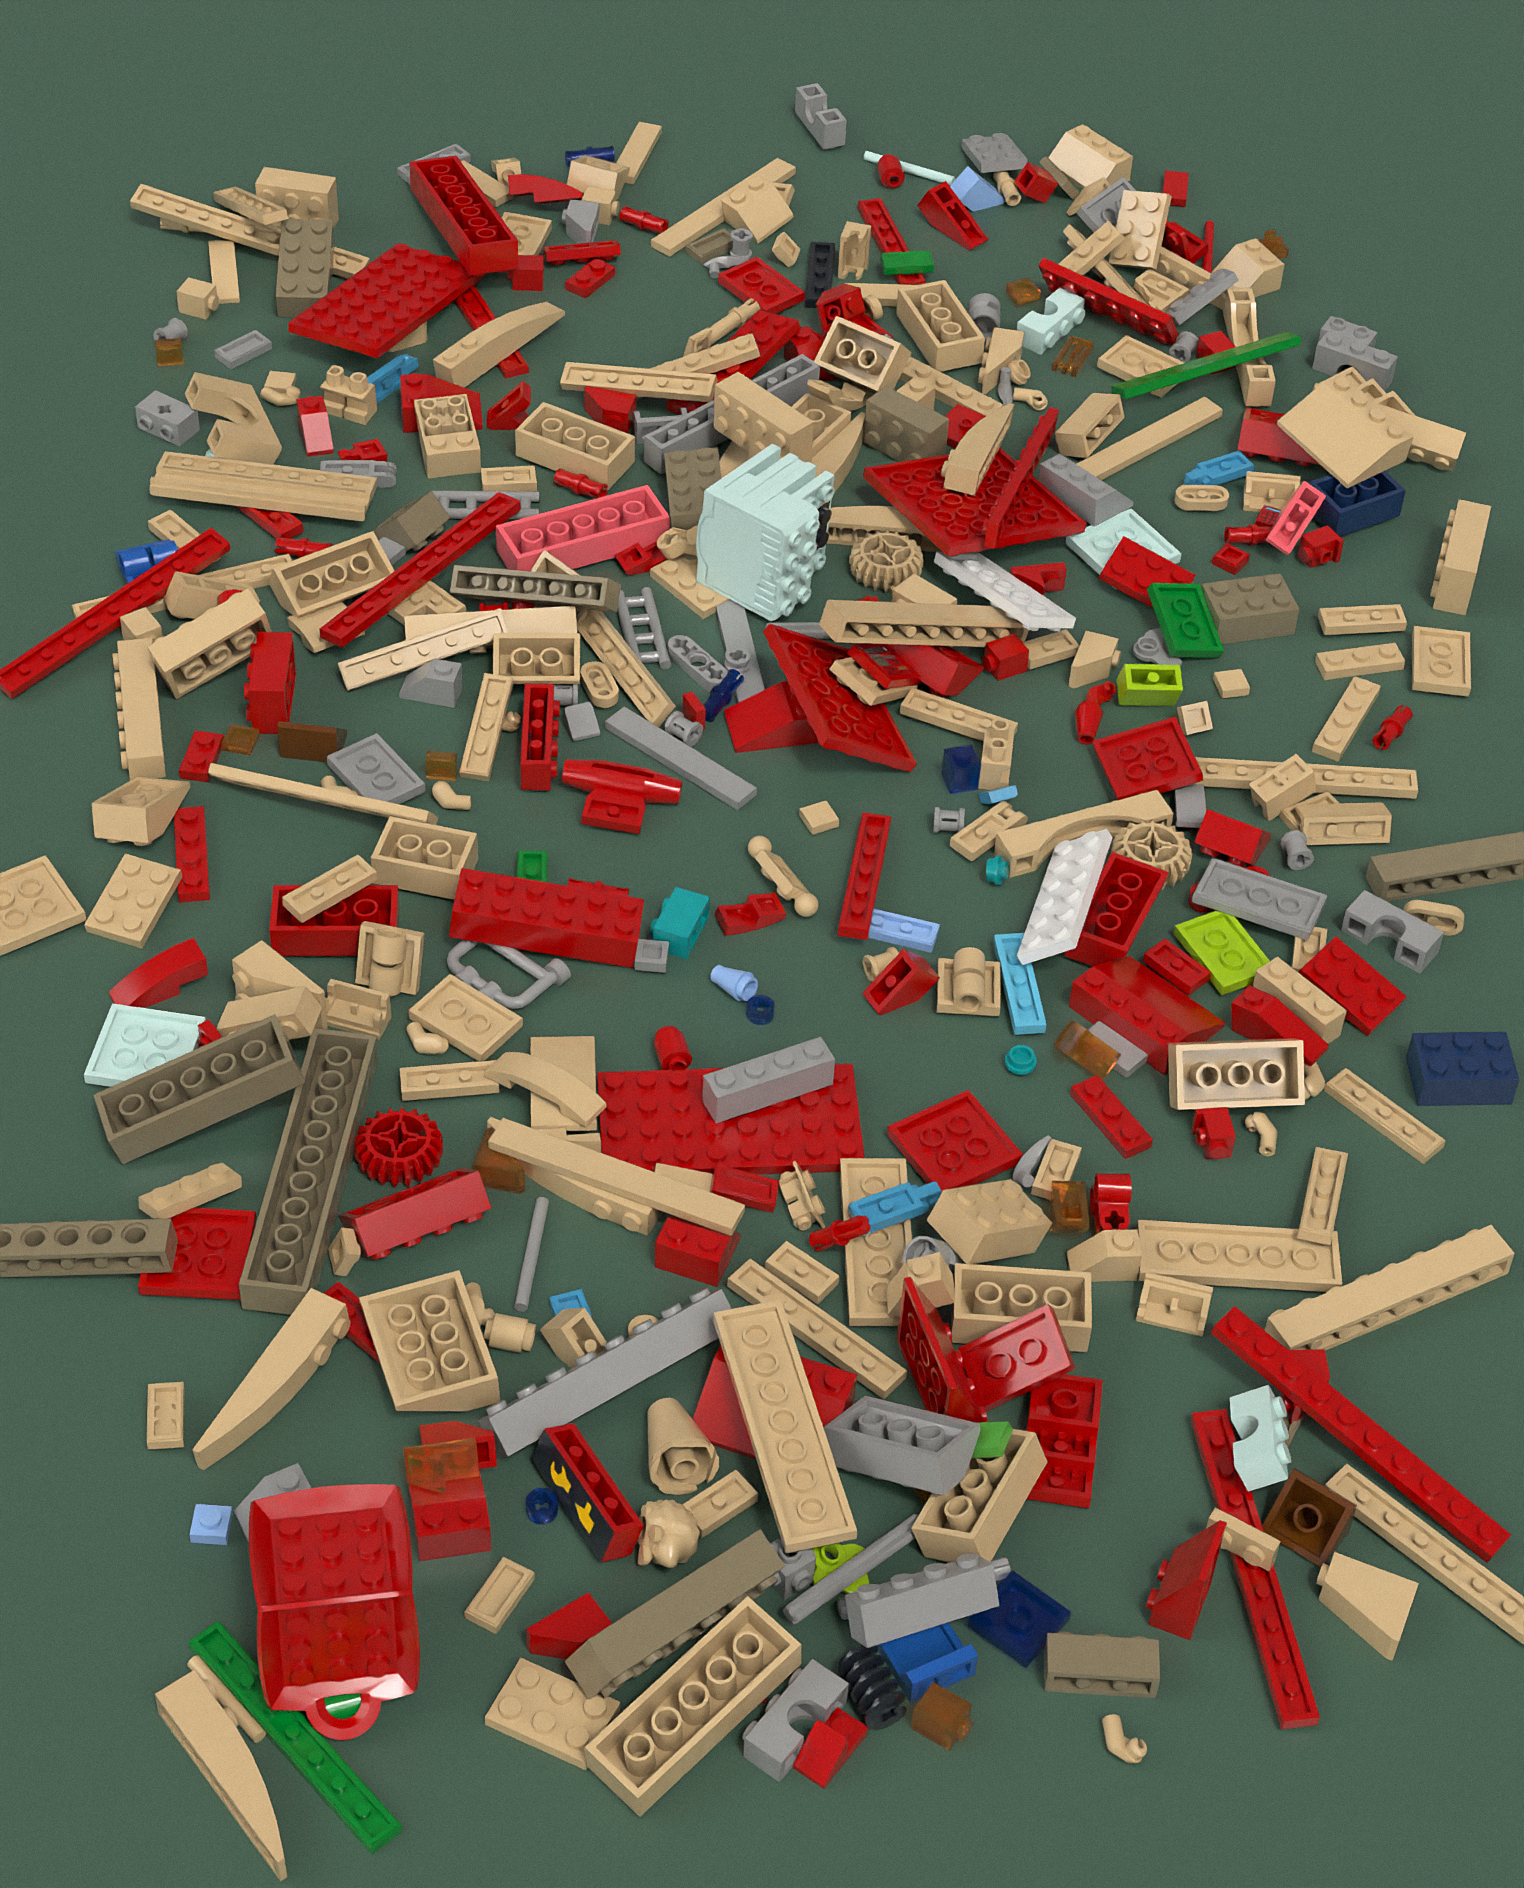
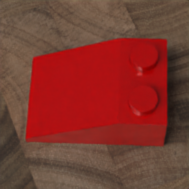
(426, 386)
(769, 721)
(451, 1521)
(1186, 1582)

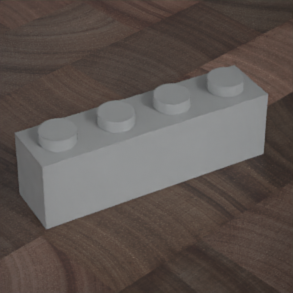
(768, 1079)
(921, 1599)

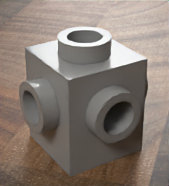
(797, 1571)

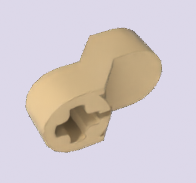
(677, 542)

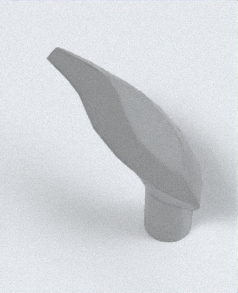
(722, 262)
(1004, 388)
(1029, 1162)

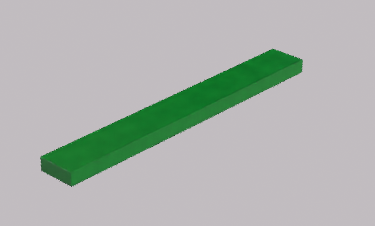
(1206, 365)
(298, 1741)

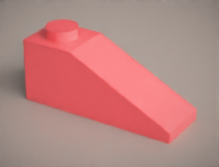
(1295, 517)

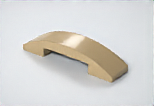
(224, 270)
(849, 398)
(549, 1081)

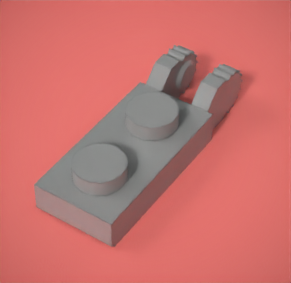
(382, 470)

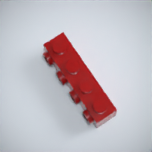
(537, 737)

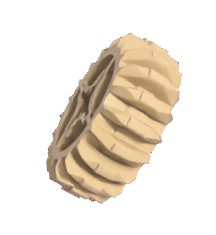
(885, 559)
(1157, 847)

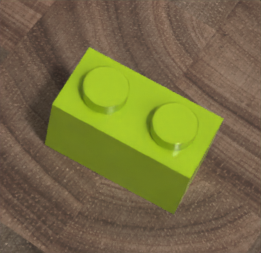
(1149, 685)

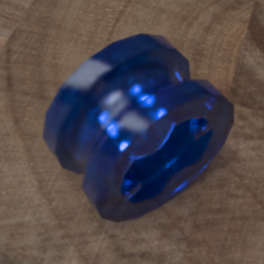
(760, 1017)
(543, 1515)

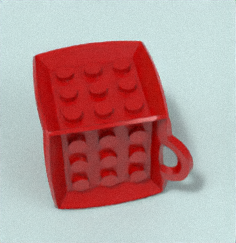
(334, 1601)

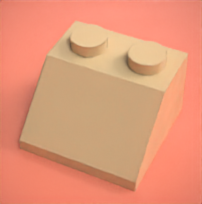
(597, 173)
(757, 208)
(1254, 267)

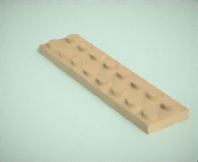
(784, 1427)

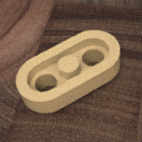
(1201, 497)
(599, 684)
(1441, 916)

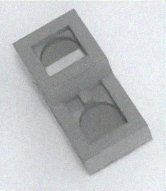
(1189, 805)

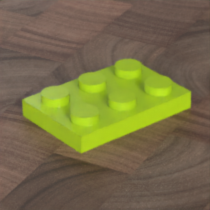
(1222, 948)

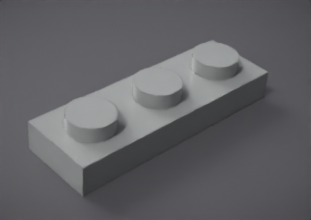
(1201, 295)

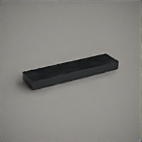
(819, 271)

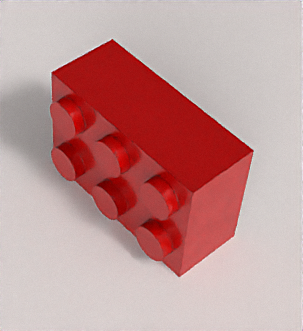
(271, 681)

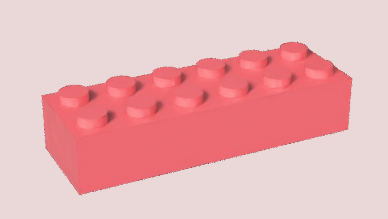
(584, 531)

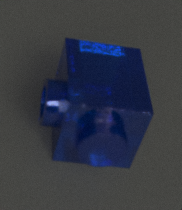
(961, 769)

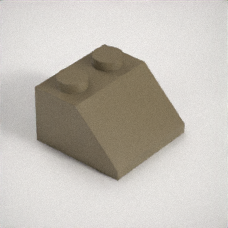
(414, 522)

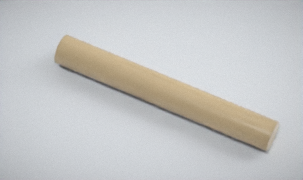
(226, 1698)

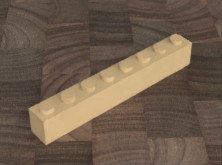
(917, 623)
(1393, 1292)

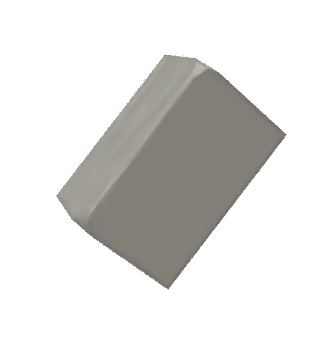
(581, 721)

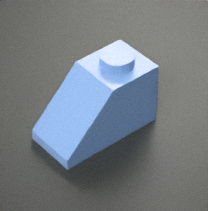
(976, 191)

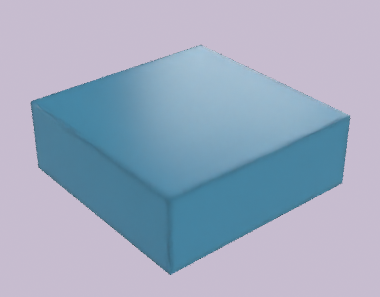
(998, 794)
(568, 1300)

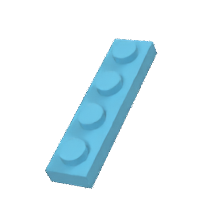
(1019, 986)

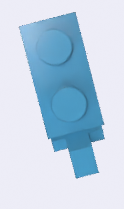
(388, 377)
(1219, 470)
(895, 1204)

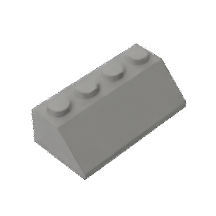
(903, 1444)

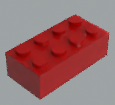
(334, 929)

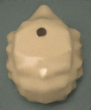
(668, 1534)

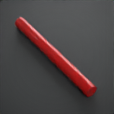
(1208, 238)

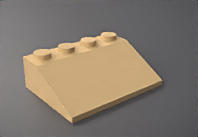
(1346, 432)
(431, 1346)

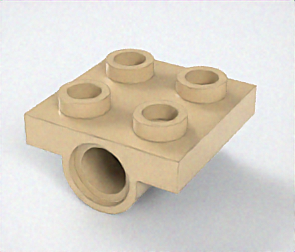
(389, 958)
(968, 984)

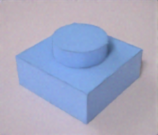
(211, 1524)

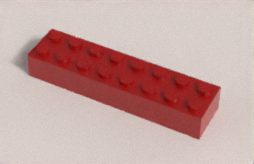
(464, 215)

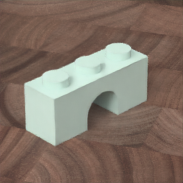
(1061, 314)
(1262, 1452)

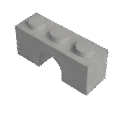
(825, 124)
(1336, 351)
(1375, 917)
(810, 1695)

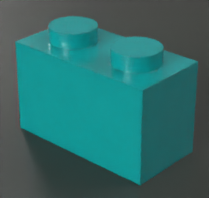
(681, 921)

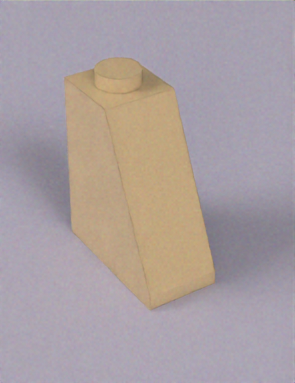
(1367, 1600)

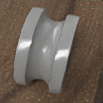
(737, 659)

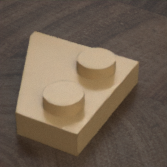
(1159, 290)

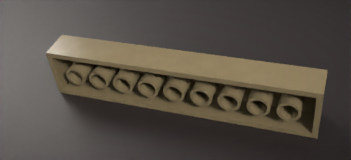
(309, 1172)

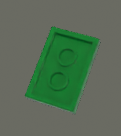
(1185, 620)

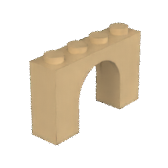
(250, 435)

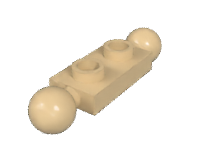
(778, 871)

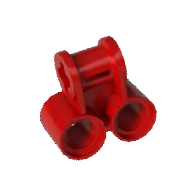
(1110, 1201)

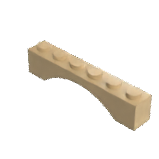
(1255, 376)
(1031, 844)

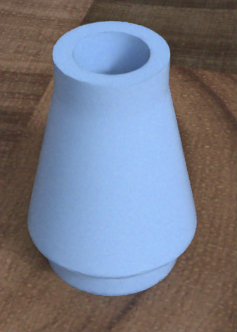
(737, 983)

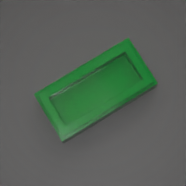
(907, 262)

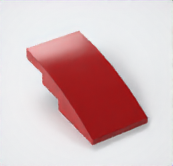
(1067, 1427)

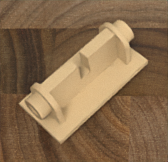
(808, 1207)

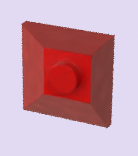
(808, 343)

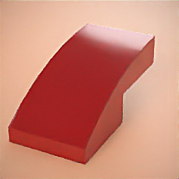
(638, 559)
(755, 914)

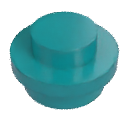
(997, 870)
(1020, 1060)

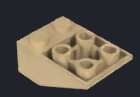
(447, 436)

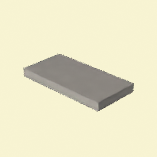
(1259, 898)

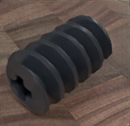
(872, 1687)

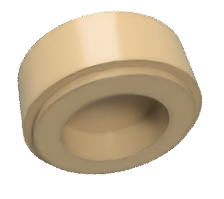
(872, 307)

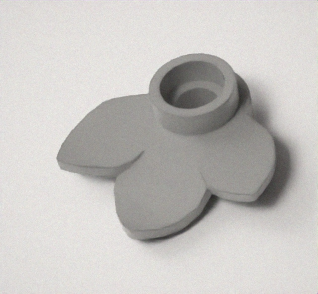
(1154, 648)

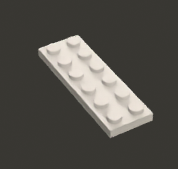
(1005, 591)
(1065, 896)

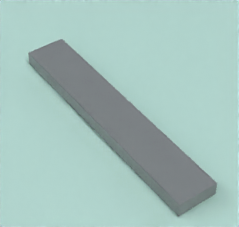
(736, 633)
(681, 758)

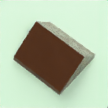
(309, 741)
(1310, 1518)

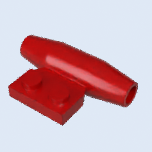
(619, 792)

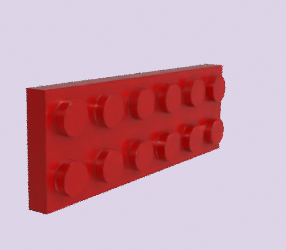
(1111, 302)
(770, 334)

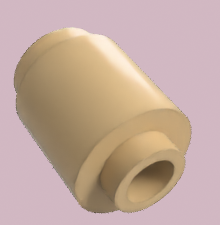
(510, 1333)

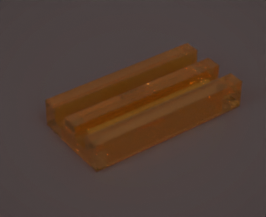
(1067, 366)

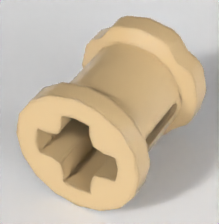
(875, 965)

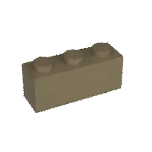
(1101, 1665)

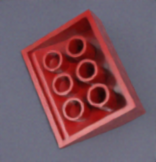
(1263, 436)
(1141, 1008)
(932, 1358)
(721, 1416)

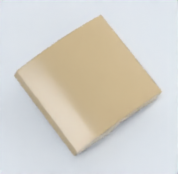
(309, 626)

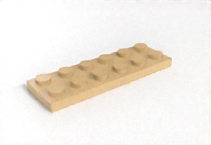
(878, 1256)
(1238, 1256)

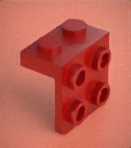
(1183, 242)

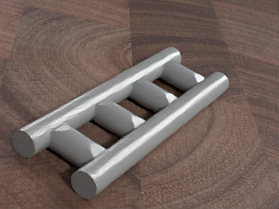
(472, 497)
(650, 618)

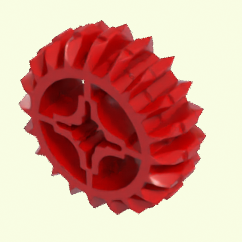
(398, 1147)

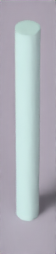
(914, 169)

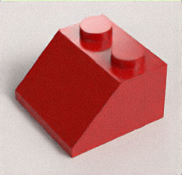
(1231, 837)
(694, 1250)

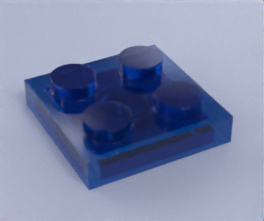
(1020, 1620)

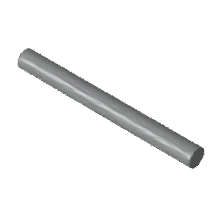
(531, 1254)

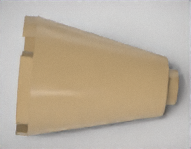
(678, 1449)

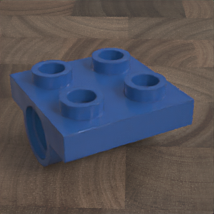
(141, 558)

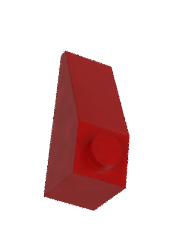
(951, 217)
(1266, 1017)

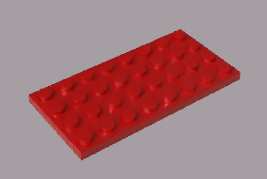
(384, 301)
(664, 1121)

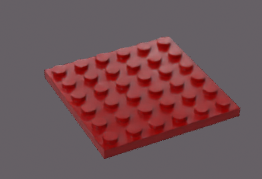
(957, 518)

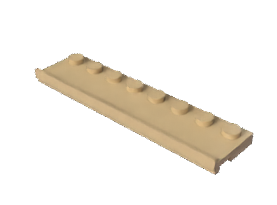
(263, 486)

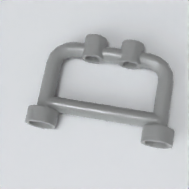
(554, 972)

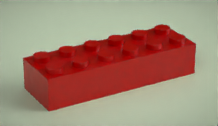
(546, 918)

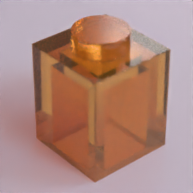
(942, 1717)

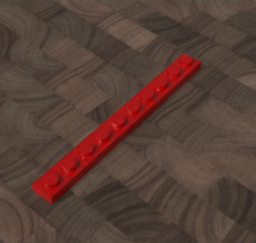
(1019, 478)
(419, 570)
(106, 615)
(1361, 1434)
(1258, 1587)

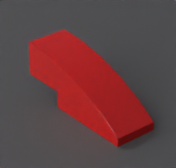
(544, 189)
(161, 976)

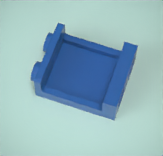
(927, 1658)

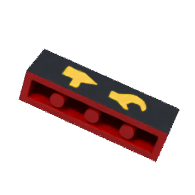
(587, 1492)

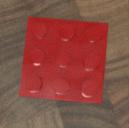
(1148, 759)
(954, 1143)
(207, 1255)

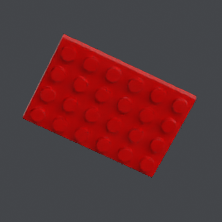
(832, 708)

